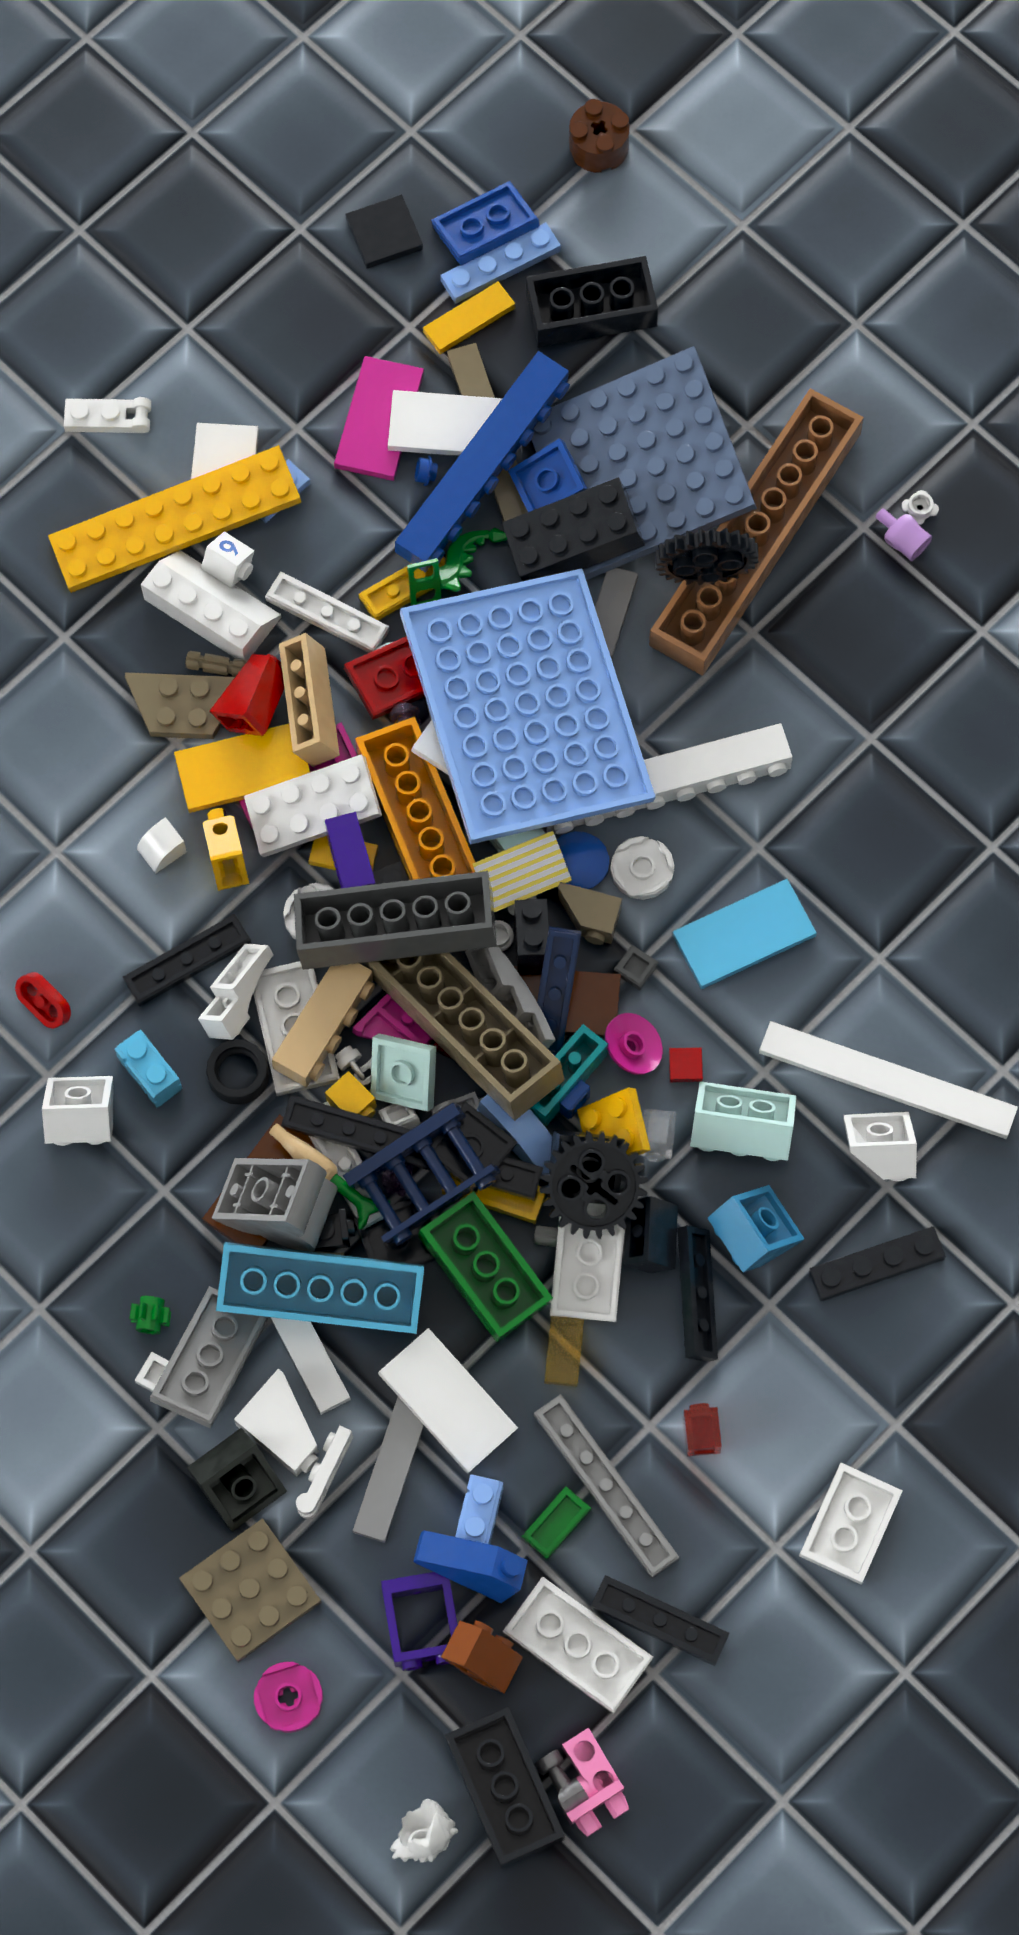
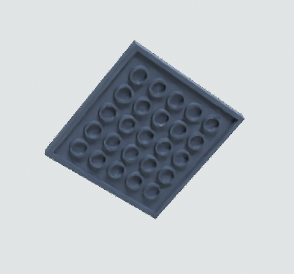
(664, 444)

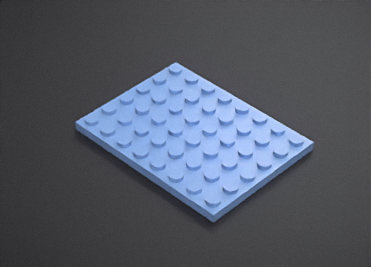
(526, 706)

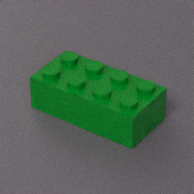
(485, 1266)

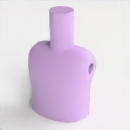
(904, 534)

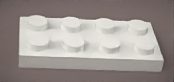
(297, 808)

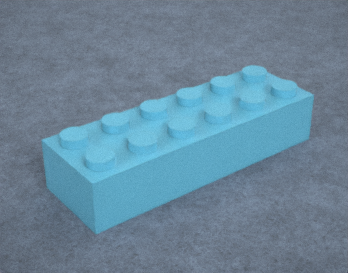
(320, 1287)

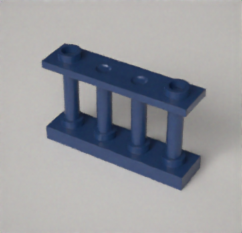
(393, 1159)

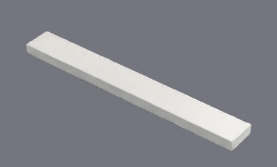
(888, 1080)

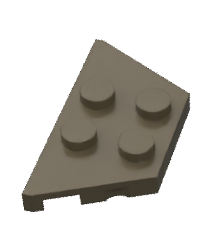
(178, 703)

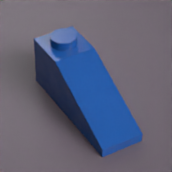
(472, 1564)

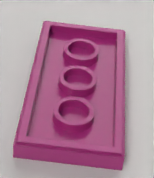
(366, 430)

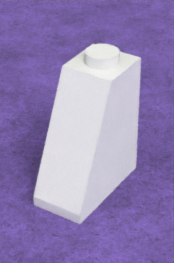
(279, 1426)

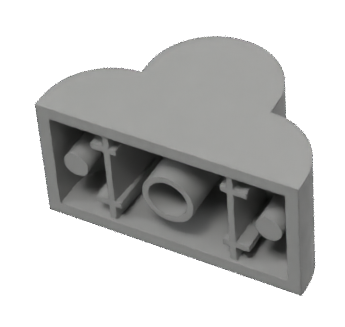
(277, 1200)

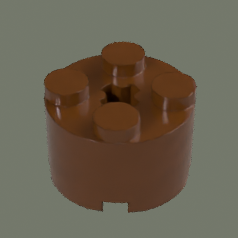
(599, 136)

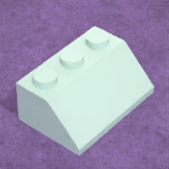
(743, 1121)

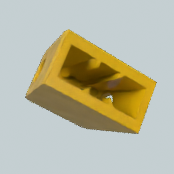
(225, 849)

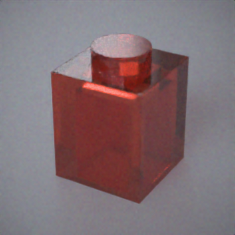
(702, 1430)

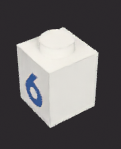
(228, 560)

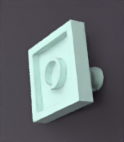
(403, 1072)

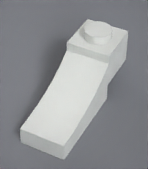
(233, 992)

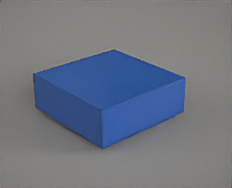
(575, 1099)

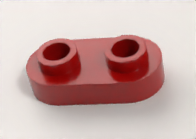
(44, 1002)

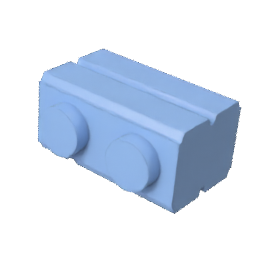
(480, 1509)

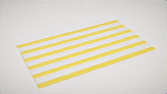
(525, 870)

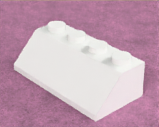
(208, 606)

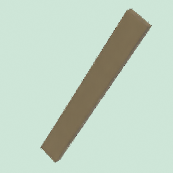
(473, 381)

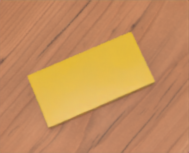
(237, 767)

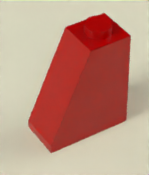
(251, 696)

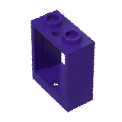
(349, 851)
(411, 1586)

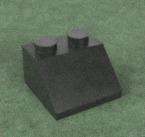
(236, 1479)

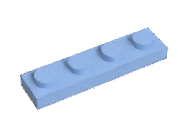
(500, 263)

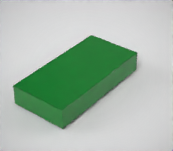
(556, 1523)

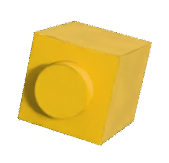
(351, 1096)

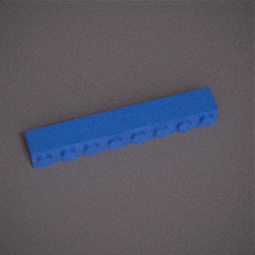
(483, 460)

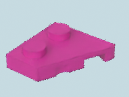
(390, 1020)

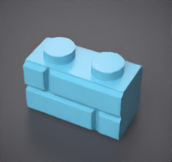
(148, 1068)

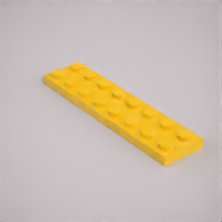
(174, 519)

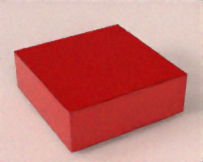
(685, 1064)

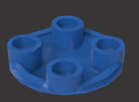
(585, 858)

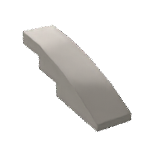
(507, 986)

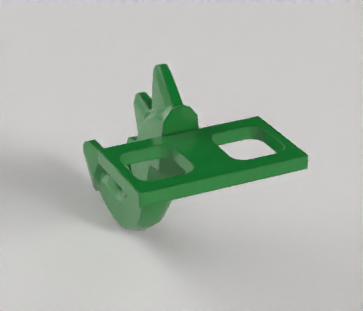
(456, 558)

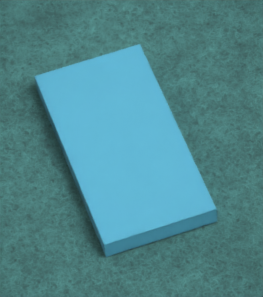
(744, 933)

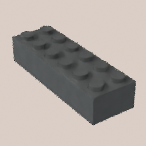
(394, 920)

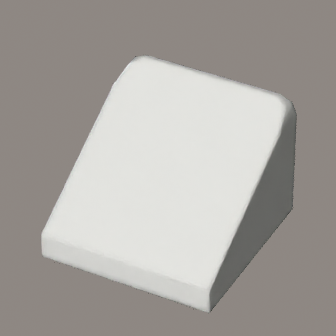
(400, 1116)

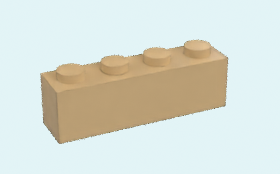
(309, 700)
(322, 1021)

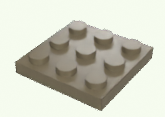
(250, 1590)

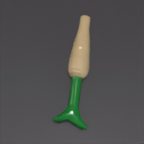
(301, 1150)

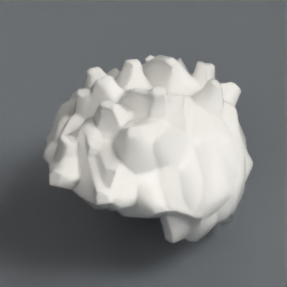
(424, 1833)

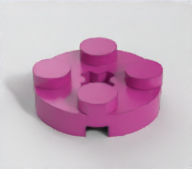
(270, 1688)

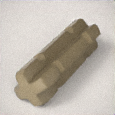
(213, 663)

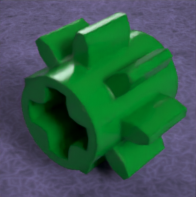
(150, 1315)

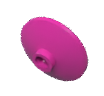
(633, 1043)

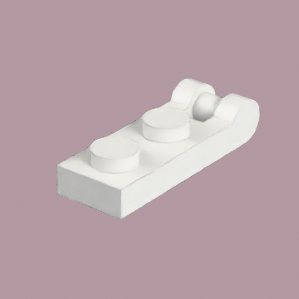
(107, 415)
(324, 1473)

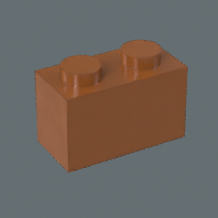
(482, 1655)

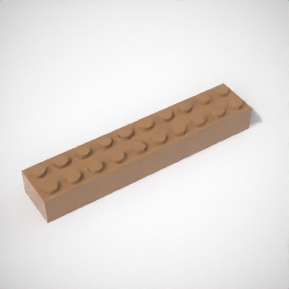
(784, 492)

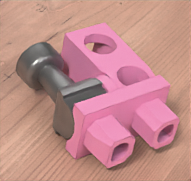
(591, 1789)

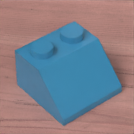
(755, 1228)

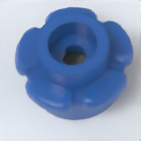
(425, 470)

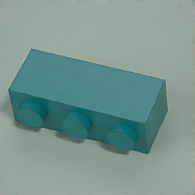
(578, 1061)

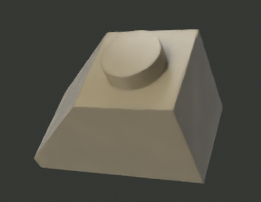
(591, 912)

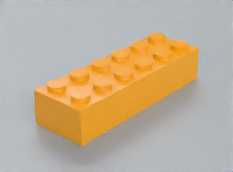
(414, 804)

